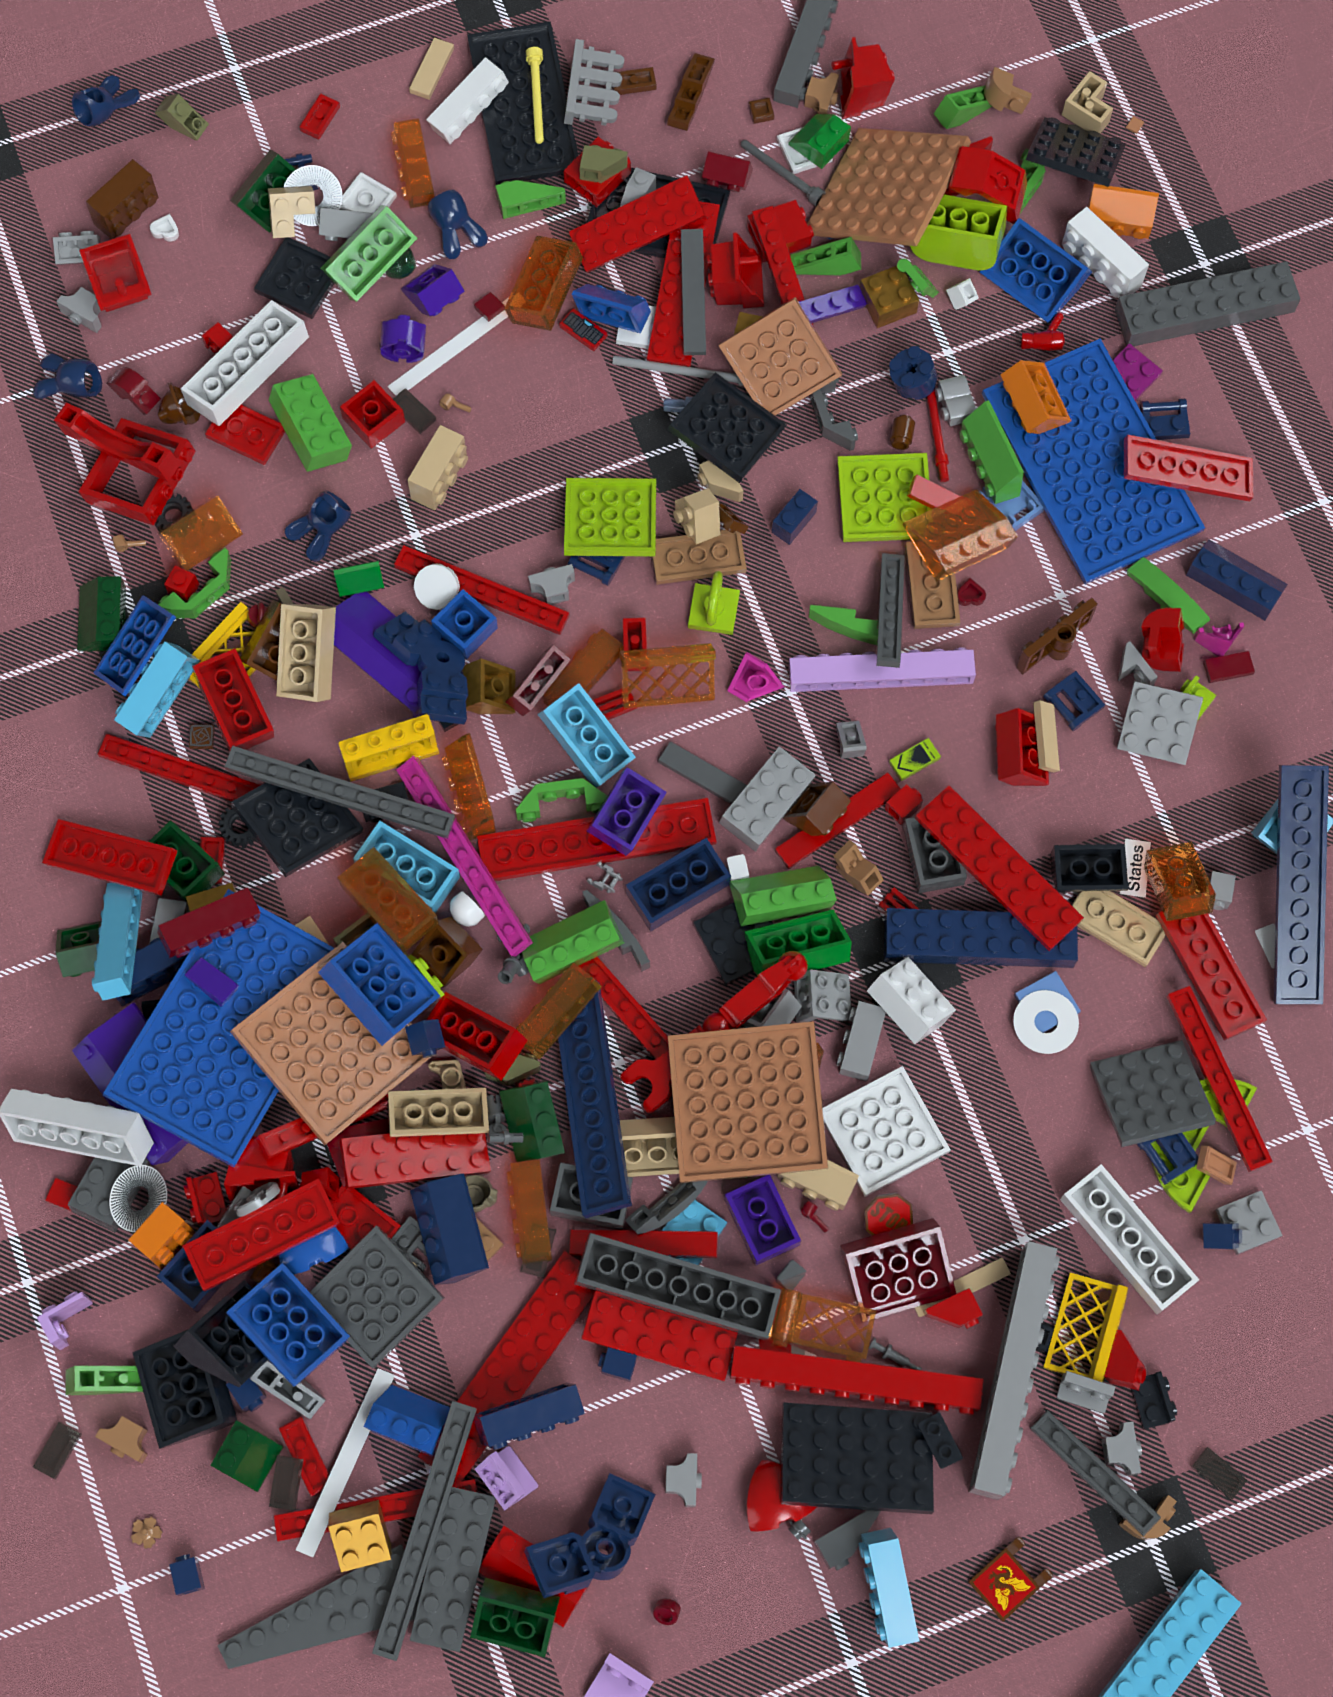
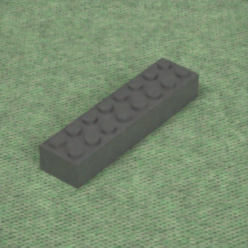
(1207, 304)
(677, 1286)

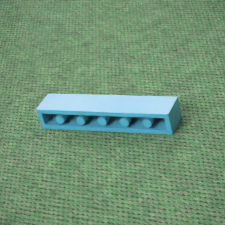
(117, 941)

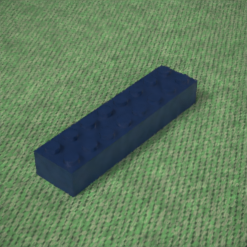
(970, 939)

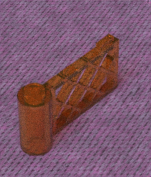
(790, 1315)

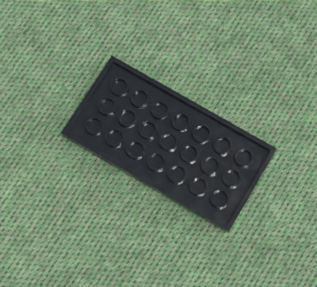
(510, 114)

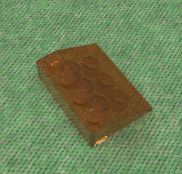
(960, 534)

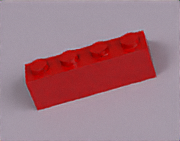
(510, 1565)

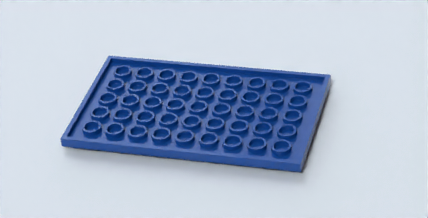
(1081, 468)
(188, 1065)

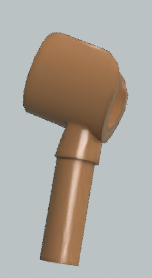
(448, 401)
(121, 544)

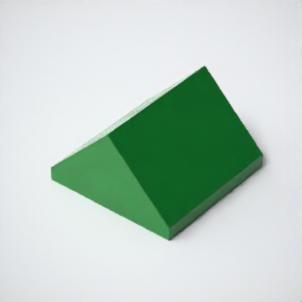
(359, 578)

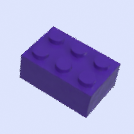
(626, 811)
(762, 1220)

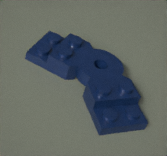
(441, 684)
(573, 1560)

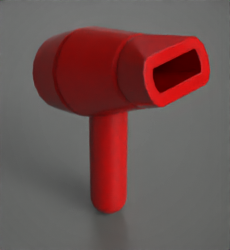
(1047, 340)

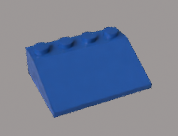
(1036, 271)
(134, 645)
(379, 984)
(288, 1325)

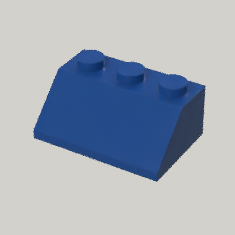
(612, 307)
(408, 1419)

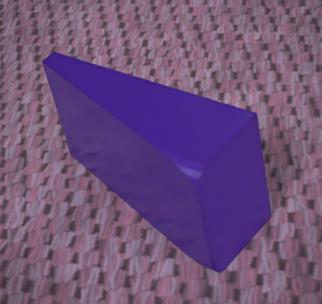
(212, 981)

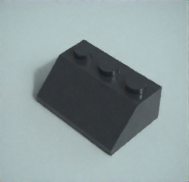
(1089, 867)

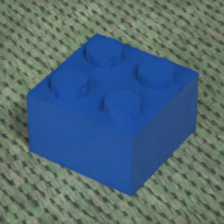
(465, 623)

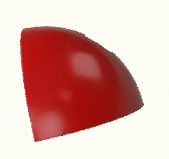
(764, 1500)

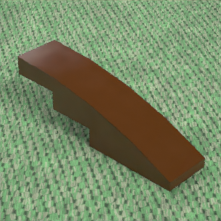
(691, 91)

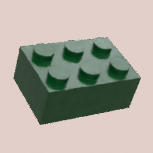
(192, 868)
(514, 1617)

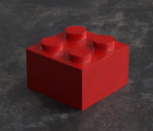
(372, 414)

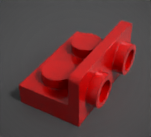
(206, 1198)

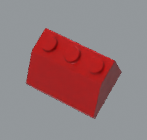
(1018, 749)

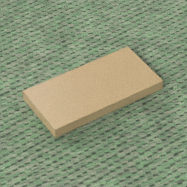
(1119, 924)

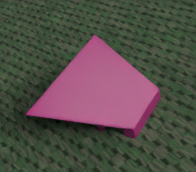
(1219, 640)
(753, 679)

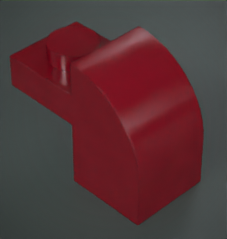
(133, 386)

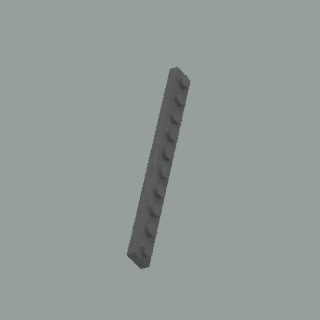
(340, 792)
(424, 1531)

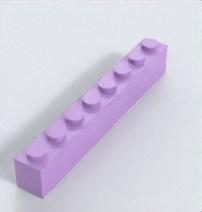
(861, 672)

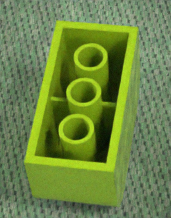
(963, 233)

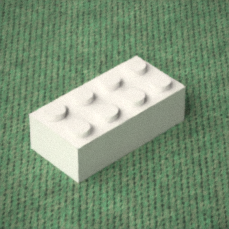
(1104, 254)

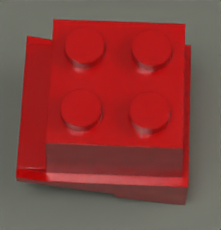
(864, 79)
(115, 273)
(735, 274)
(255, 1170)

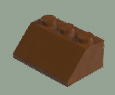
(263, 646)

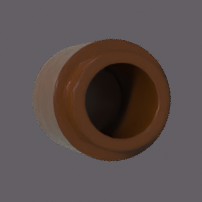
(902, 432)

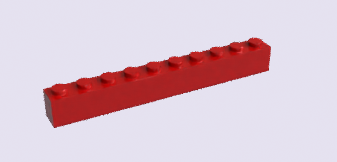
(856, 1379)

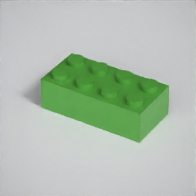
(369, 253)
(310, 422)

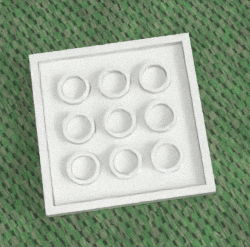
(884, 1131)

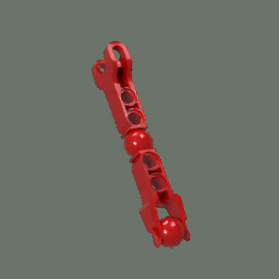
(732, 1015)

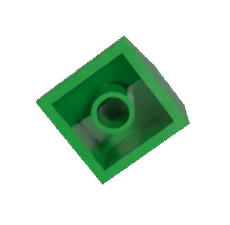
(821, 138)

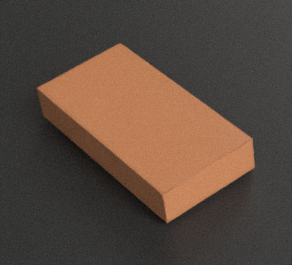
(1216, 1165)

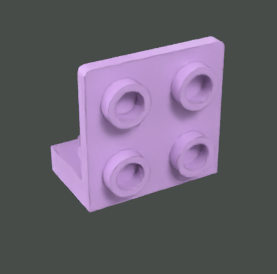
(54, 1314)
(506, 1477)
(618, 1680)

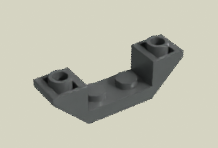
(839, 433)

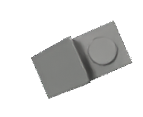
(1134, 662)
(851, 739)

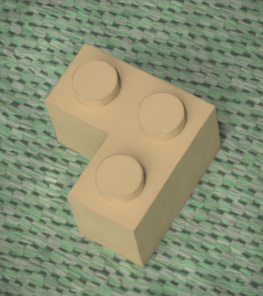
(1085, 104)
(285, 204)
(699, 515)

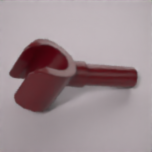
(809, 1210)

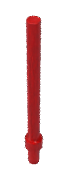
(941, 457)

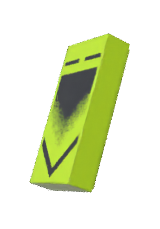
(914, 759)

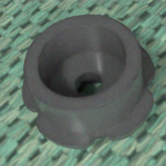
(799, 1529)

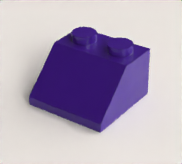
(433, 289)

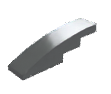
(631, 943)

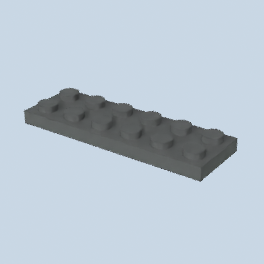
(453, 1570)

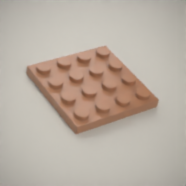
(780, 358)

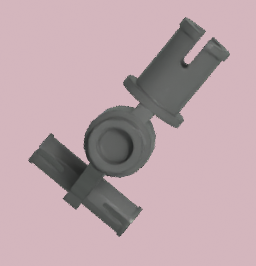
(513, 965)
(497, 1131)

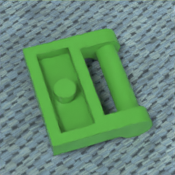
(920, 281)

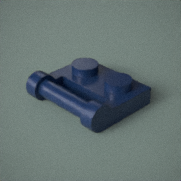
(1169, 425)
(611, 563)
(1079, 695)
(1178, 1153)

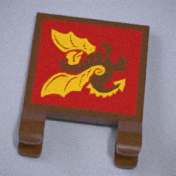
(1006, 1583)

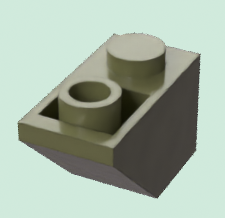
(181, 117)
(601, 163)
(522, 1068)

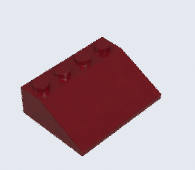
(899, 1269)

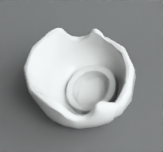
(465, 910)

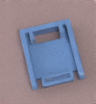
(1014, 506)

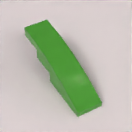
(1167, 593)
(845, 623)

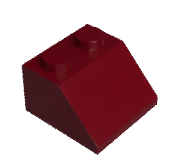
(727, 172)

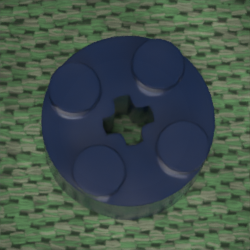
(913, 373)

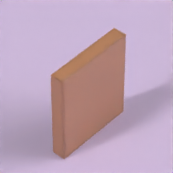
(1135, 125)

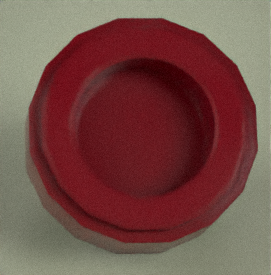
(255, 614)
(666, 1611)

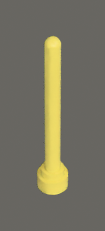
(534, 57)

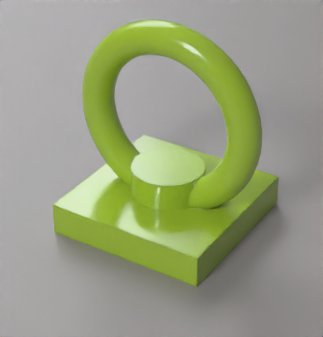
(714, 607)

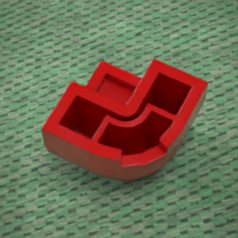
(1163, 639)

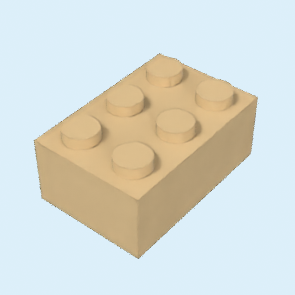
(438, 468)

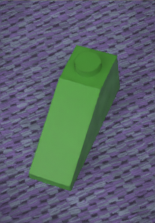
(961, 107)
(525, 197)
(828, 259)
(102, 1380)

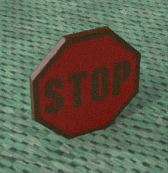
(887, 1213)

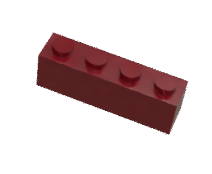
(208, 923)

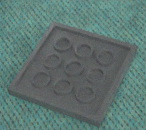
(1152, 1093)
(376, 1296)

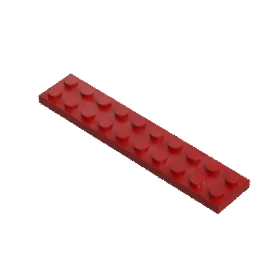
(571, 846)
(523, 1350)

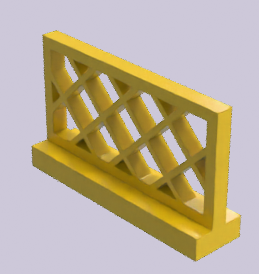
(220, 636)
(1107, 1334)

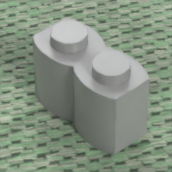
(955, 398)

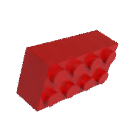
(233, 701)
(477, 1036)

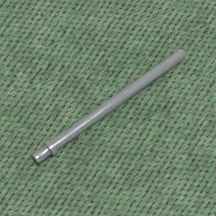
(675, 369)

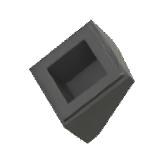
(790, 1275)

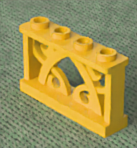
(388, 747)

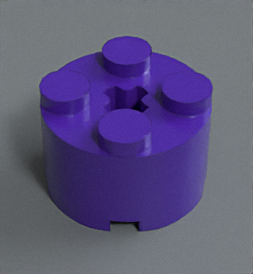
(403, 339)

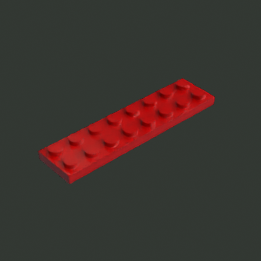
(667, 331)
(999, 868)

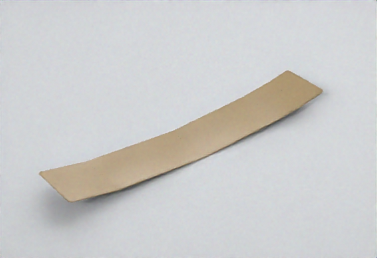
(975, 1280)

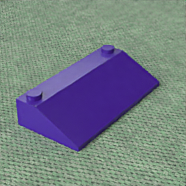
(353, 636)
(101, 1057)

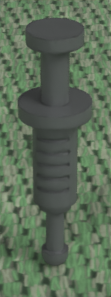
(892, 1354)

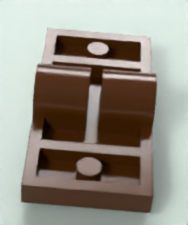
(1058, 640)

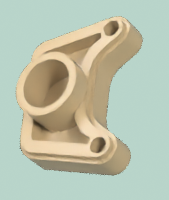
(449, 1072)

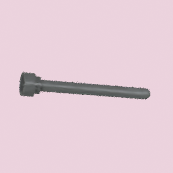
(813, 194)

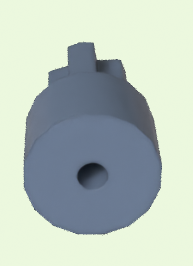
(675, 405)

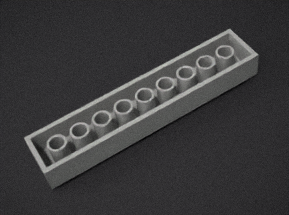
(1013, 1371)

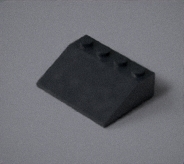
(220, 1345)
(179, 1396)

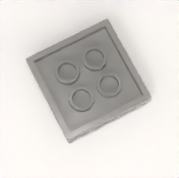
(1159, 722)

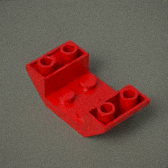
(991, 177)

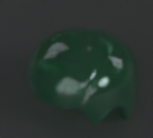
(402, 266)

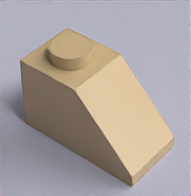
(719, 482)

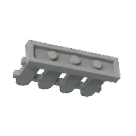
(593, 94)

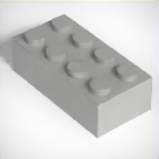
(767, 798)

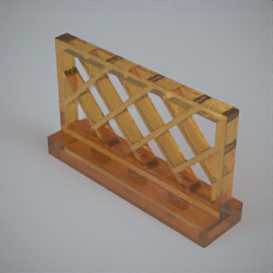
(662, 657)

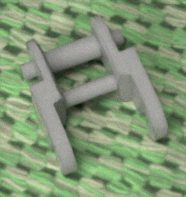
(601, 885)

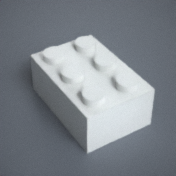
(911, 1000)

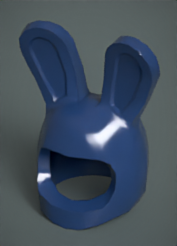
(97, 104)
(450, 214)
(68, 378)
(327, 516)

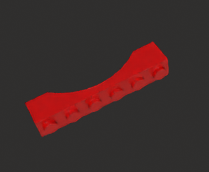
(142, 455)

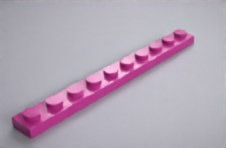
(468, 861)

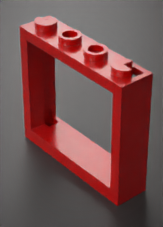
(106, 465)

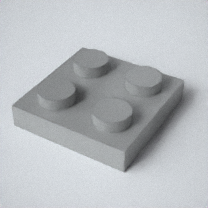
(1254, 1220)

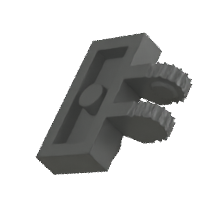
(409, 1239)

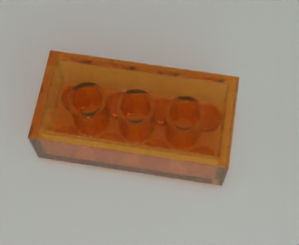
(543, 283)
(388, 899)

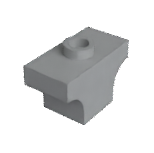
(81, 309)
(553, 583)
(1123, 1449)
(684, 1480)

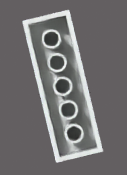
(245, 363)
(76, 1127)
(1129, 1239)

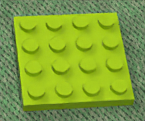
(875, 495)
(610, 517)

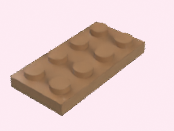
(684, 560)
(932, 601)

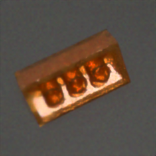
(469, 788)

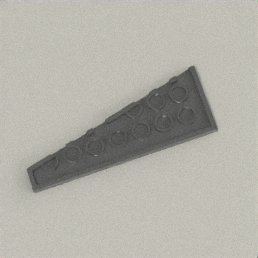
(330, 1614)

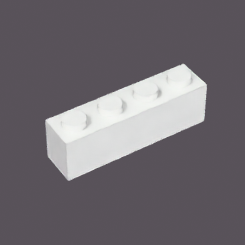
(467, 100)

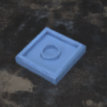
(1047, 1020)

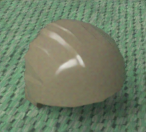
(481, 1192)

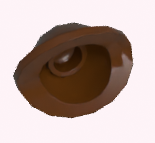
(175, 409)

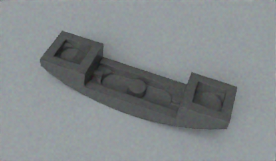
(666, 1209)

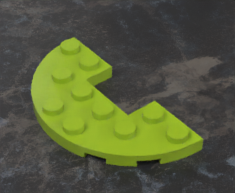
(1188, 1187)

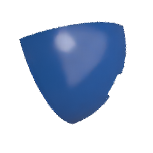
(318, 1249)

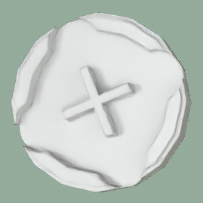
(436, 586)

